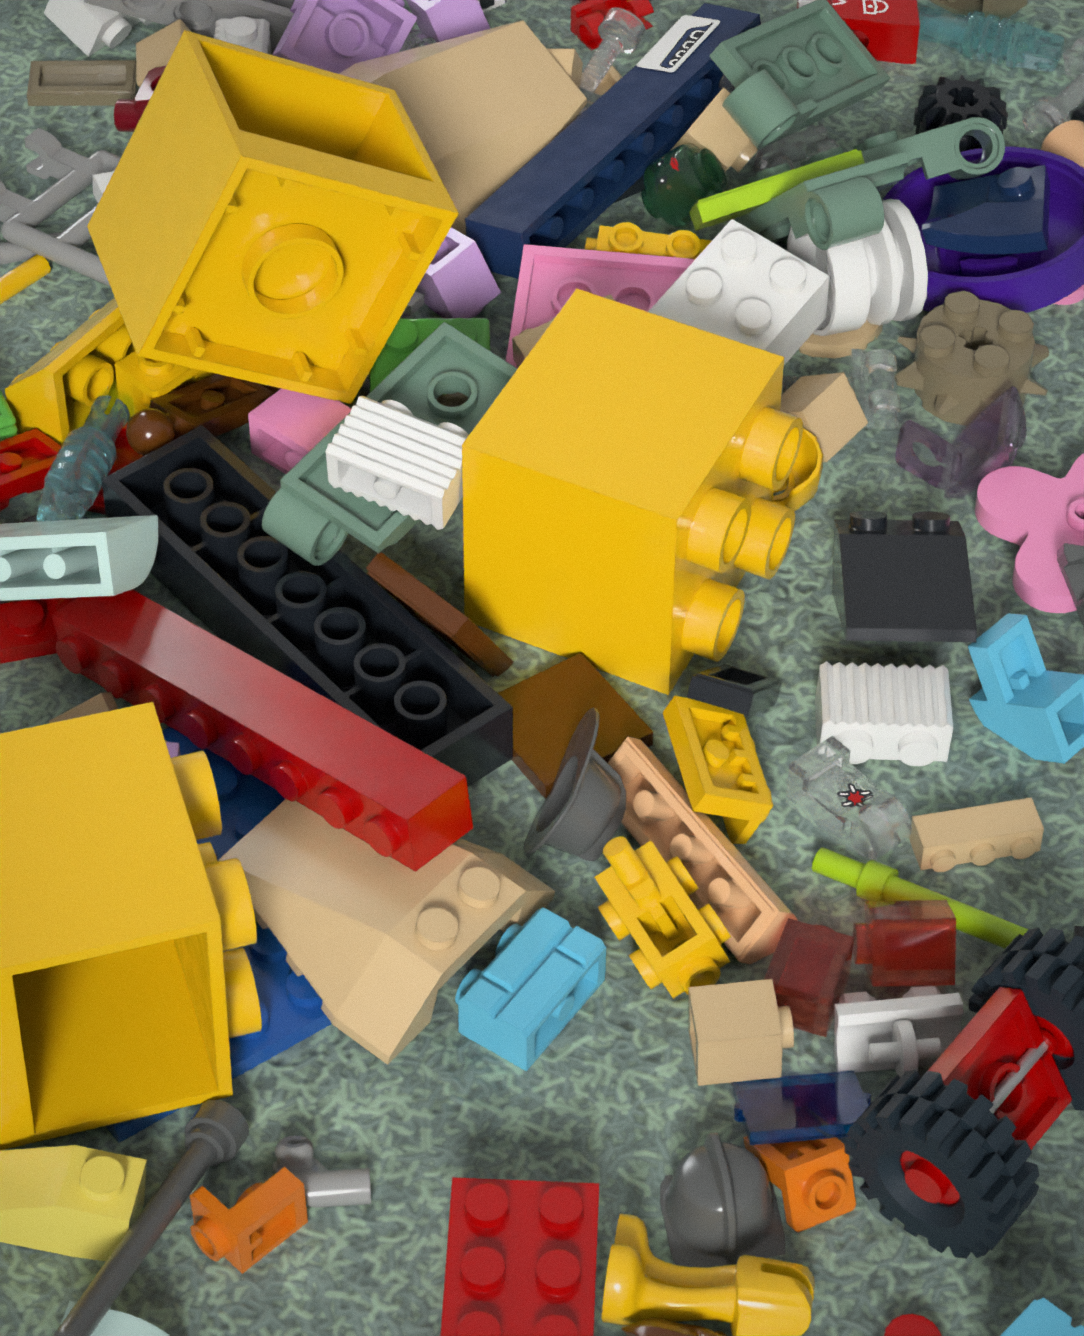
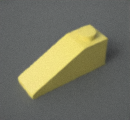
(69, 1199)

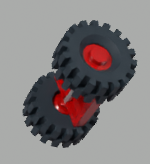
(956, 1143)

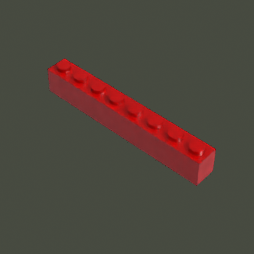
(268, 725)

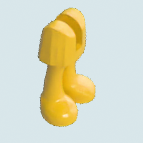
(753, 1296)

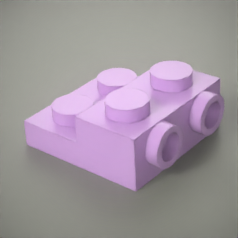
(344, 32)

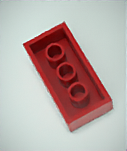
(520, 1258)

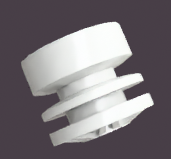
(871, 277)

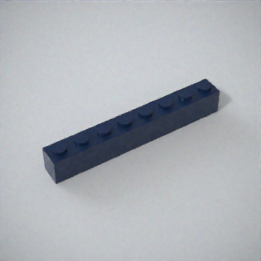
(601, 152)

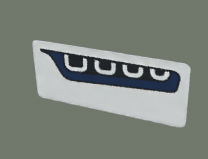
(678, 43)

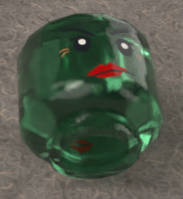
(679, 181)

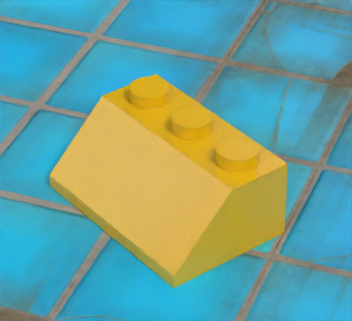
(65, 382)

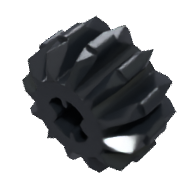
(958, 101)

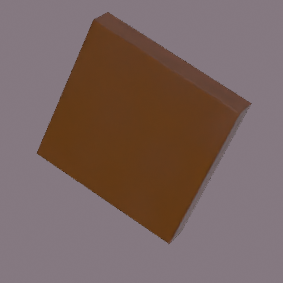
(438, 615)
(549, 710)

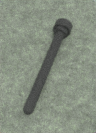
(211, 1139)

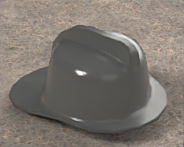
(583, 802)
(720, 1207)

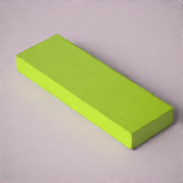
(748, 197)

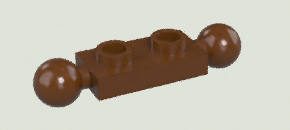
(214, 402)

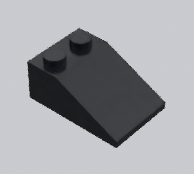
(902, 578)

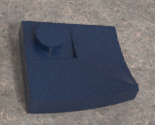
(992, 213)

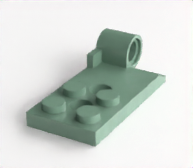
(830, 207)
(317, 517)

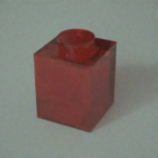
(907, 943)
(810, 973)

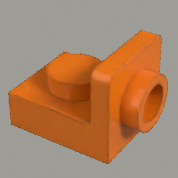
(811, 1177)
(254, 1225)

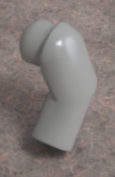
(322, 1186)

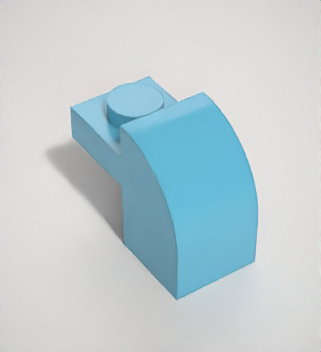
(1021, 699)

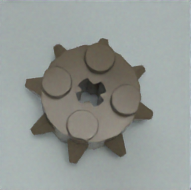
(970, 356)

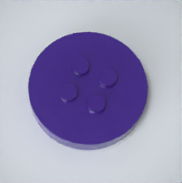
(1013, 280)

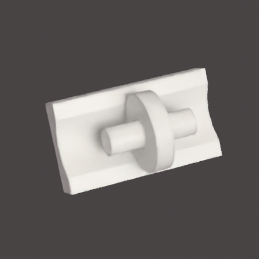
(895, 1031)

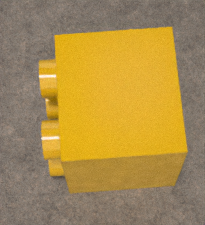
(269, 220)
(627, 491)
(114, 929)

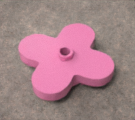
(1039, 517)

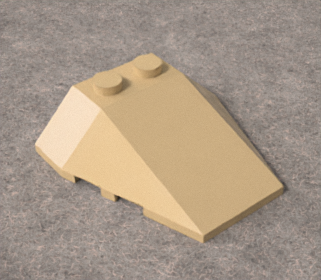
(479, 105)
(372, 929)

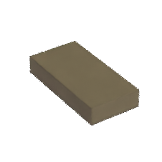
(81, 82)

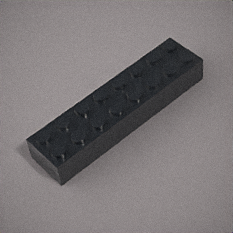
(307, 621)

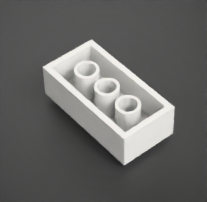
(749, 293)

